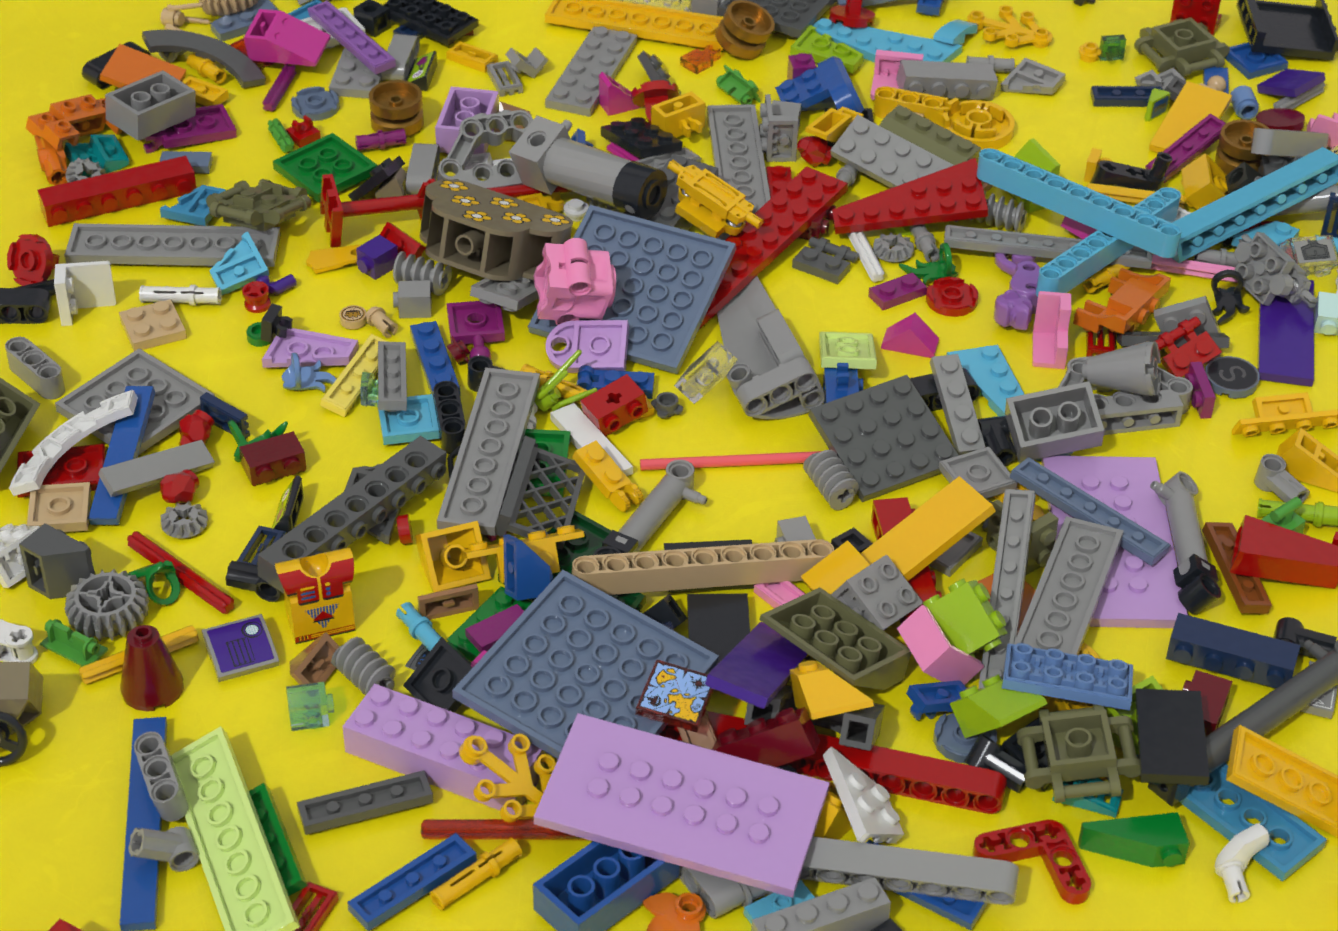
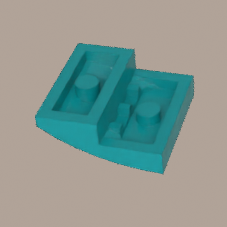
(100, 149)

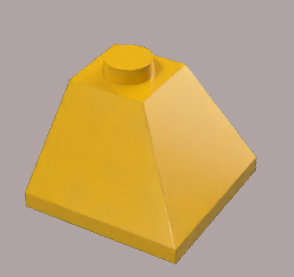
(444, 560)
(824, 691)

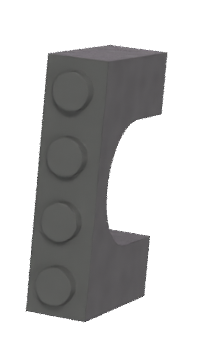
(856, 728)

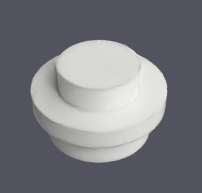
(575, 209)

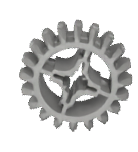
(107, 604)

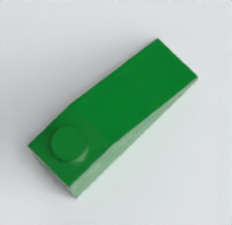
(1141, 839)

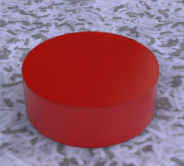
(404, 529)

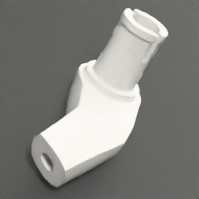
(1235, 858)

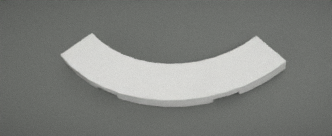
(49, 450)

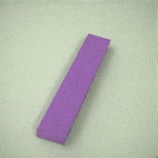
(351, 37)

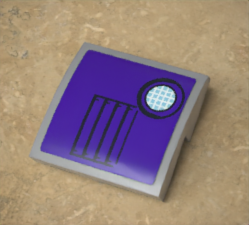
(240, 647)

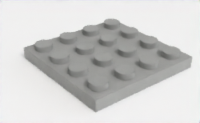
(173, 400)

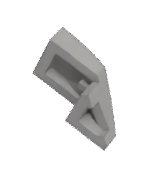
(1152, 79)

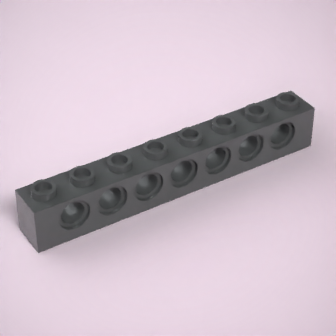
(358, 507)

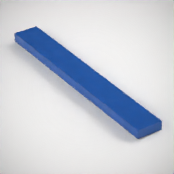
(140, 874)

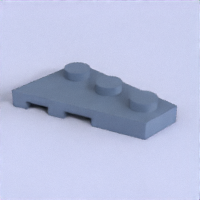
(237, 24)

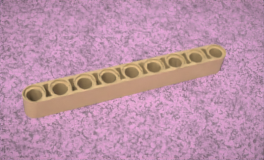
(700, 566)

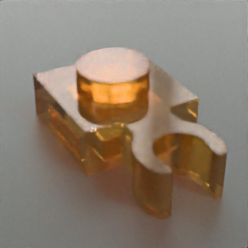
(699, 60)

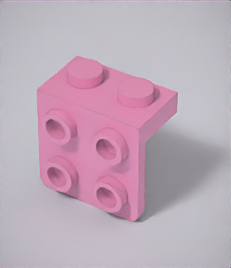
(887, 67)

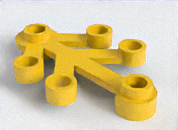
(1036, 35)
(518, 783)

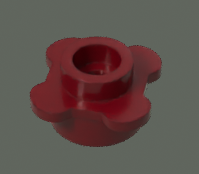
(458, 350)

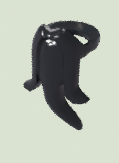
(1229, 298)

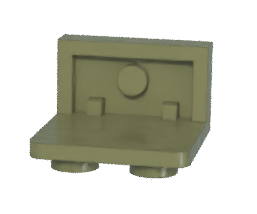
(1041, 539)

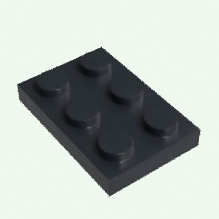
(641, 138)

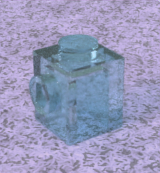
(309, 706)

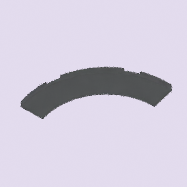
(209, 48)

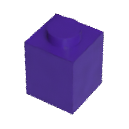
(376, 257)

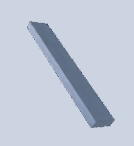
(1087, 508)

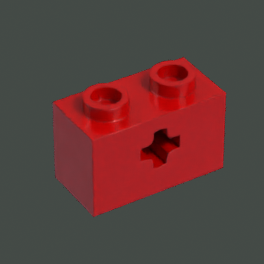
(615, 405)

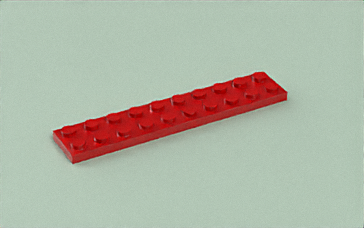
(784, 221)

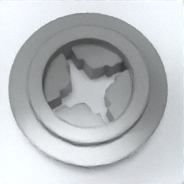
(76, 169)
(902, 249)
(184, 528)

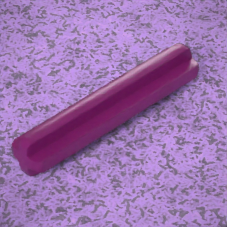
(279, 87)

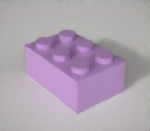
(459, 105)

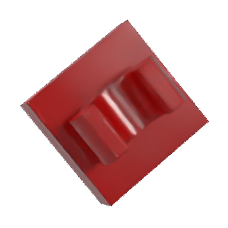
(303, 132)

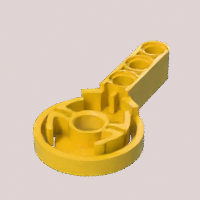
(969, 119)

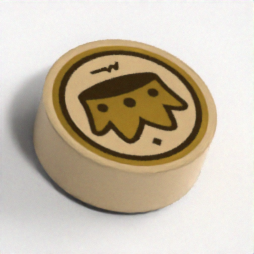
(353, 317)

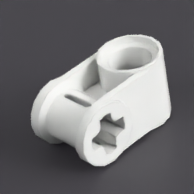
(16, 643)

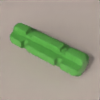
(281, 135)

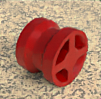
(256, 297)

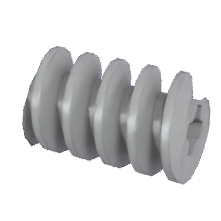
(1004, 214)
(410, 269)
(831, 478)
(363, 665)

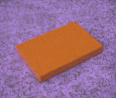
(132, 65)

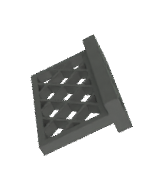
(521, 481)

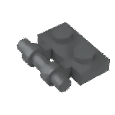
(823, 265)

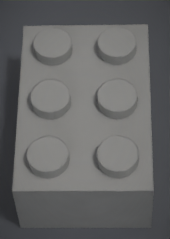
(150, 105)
(1054, 421)

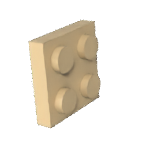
(152, 325)
(61, 506)

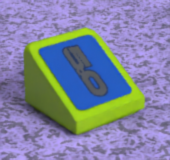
(1157, 104)

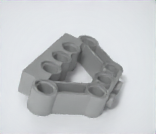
(466, 145)
(1133, 411)

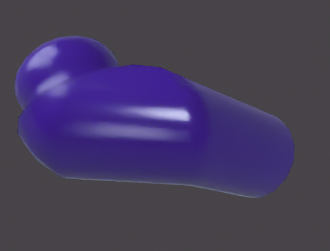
(278, 286)

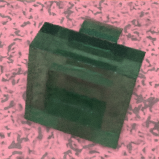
(1112, 47)

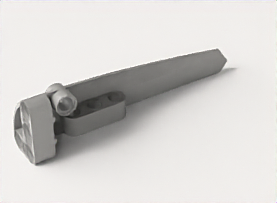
(771, 370)

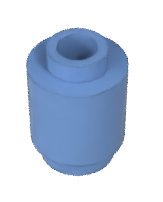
(1244, 102)

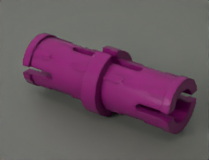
(380, 139)

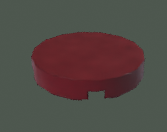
(1282, 119)

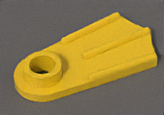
(332, 258)

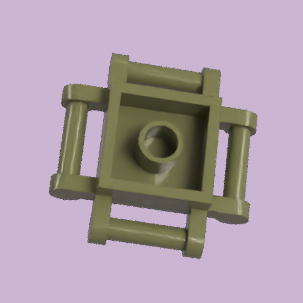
(1183, 45)
(258, 206)
(1079, 748)

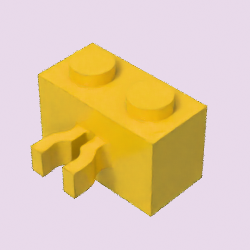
(680, 115)

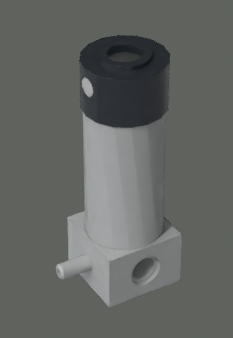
(550, 159)

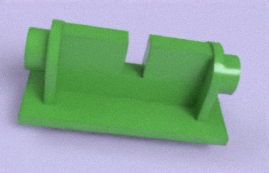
(744, 91)
(71, 644)

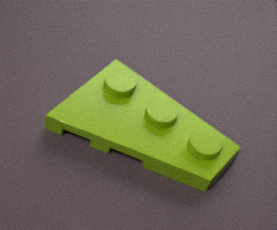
(823, 48)

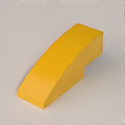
(832, 123)

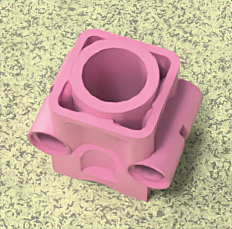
(574, 282)

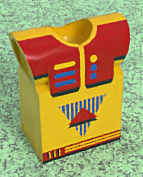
(318, 594)

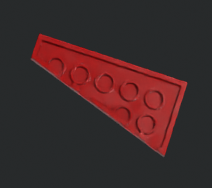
(934, 198)

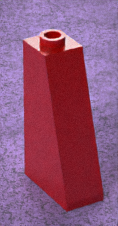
(1283, 555)

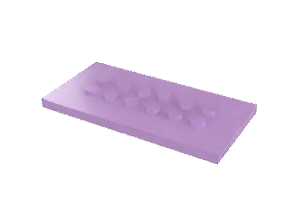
(1134, 591)
(683, 804)

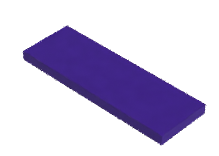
(1286, 342)
(757, 667)

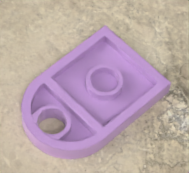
(601, 343)

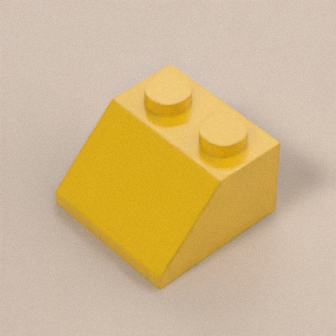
(1203, 182)

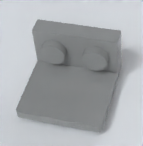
(778, 134)
(879, 593)

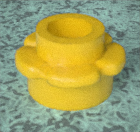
(1089, 52)

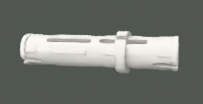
(191, 294)

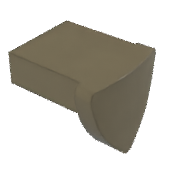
(392, 185)

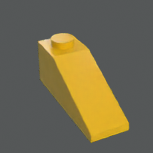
(1310, 460)

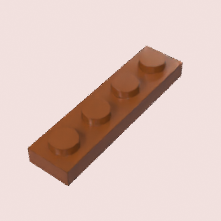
(1246, 590)

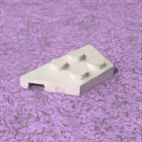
(864, 801)

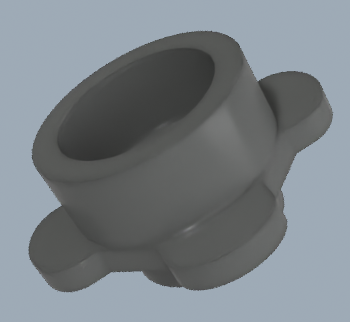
(667, 405)

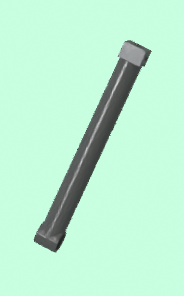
(1266, 713)

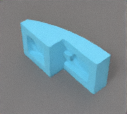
(955, 31)

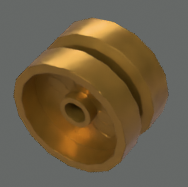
(744, 29)
(396, 107)
(1236, 145)

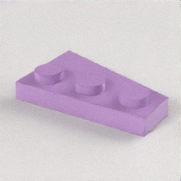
(310, 348)

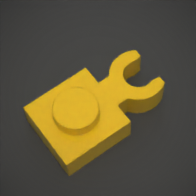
(549, 202)

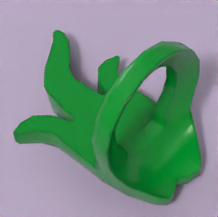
(934, 270)
(241, 441)
(159, 568)

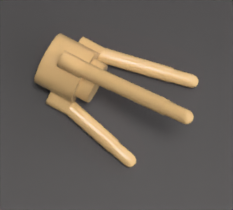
(172, 17)

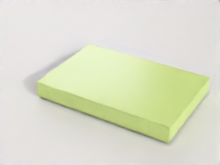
(849, 348)

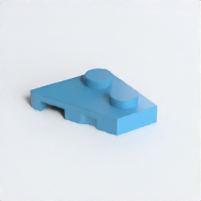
(192, 207)

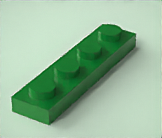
(278, 839)

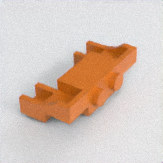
(70, 120)
(1130, 305)

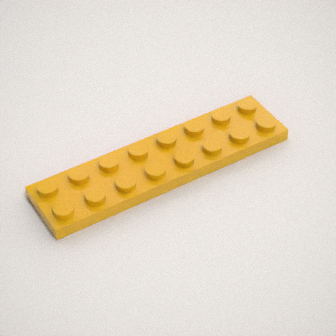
(639, 19)

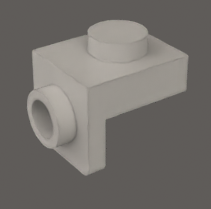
(530, 65)

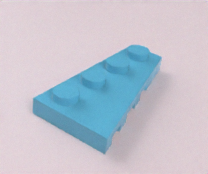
(991, 374)

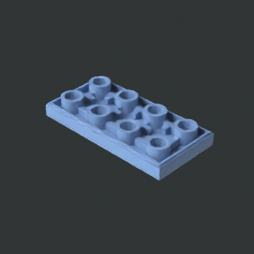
(1068, 676)

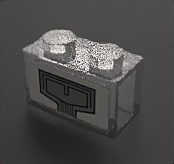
(1313, 254)
(706, 372)

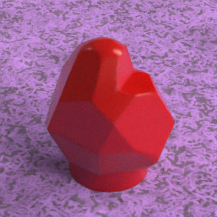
(814, 150)
(195, 427)
(179, 487)

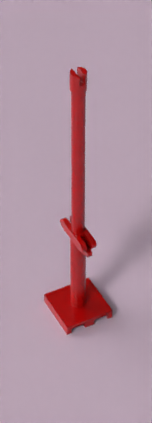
(336, 210)

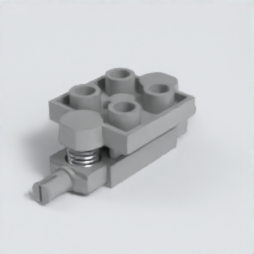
(1271, 271)

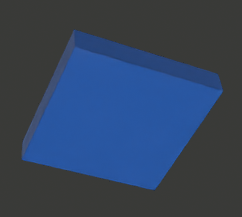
(1254, 63)

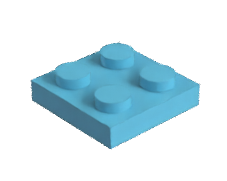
(408, 425)

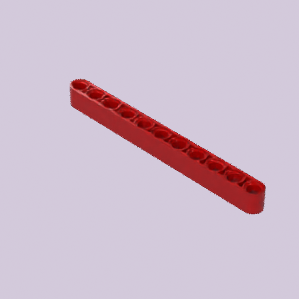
(896, 771)

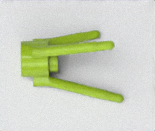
(548, 394)

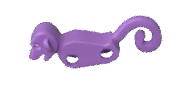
(1020, 301)

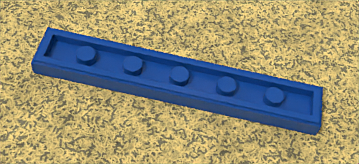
(123, 447)

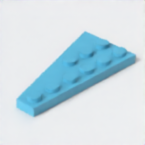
(870, 39)

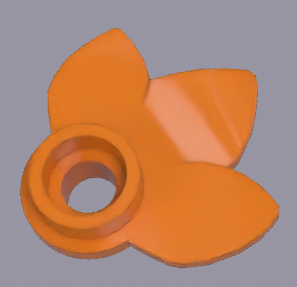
(672, 912)

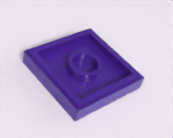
(1291, 83)

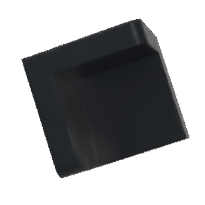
(666, 611)

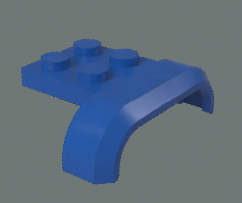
(820, 83)

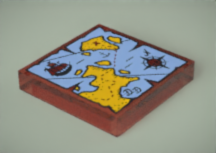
(675, 696)

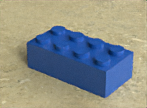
(599, 887)

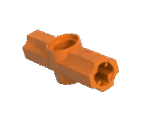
(51, 161)

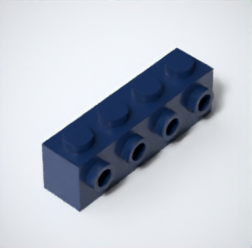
(1232, 651)

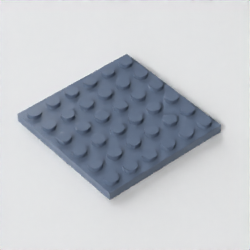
(661, 283)
(571, 657)

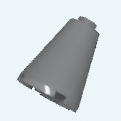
(1126, 369)

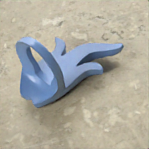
(305, 377)

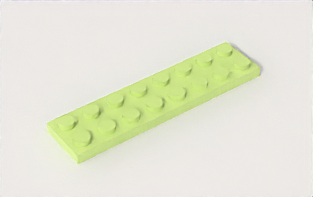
(231, 838)

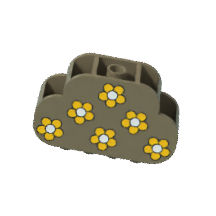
(488, 230)

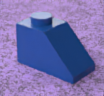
(524, 570)

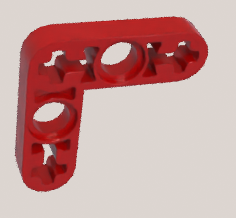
(1046, 848)

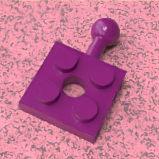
(488, 329)

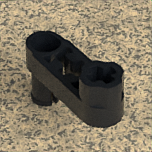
(1133, 177)

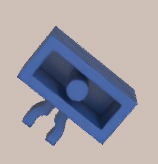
(840, 382)

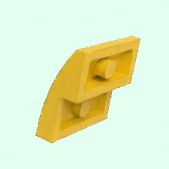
(835, 569)

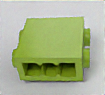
(968, 617)

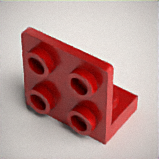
(1199, 10)

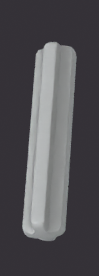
(1290, 102)

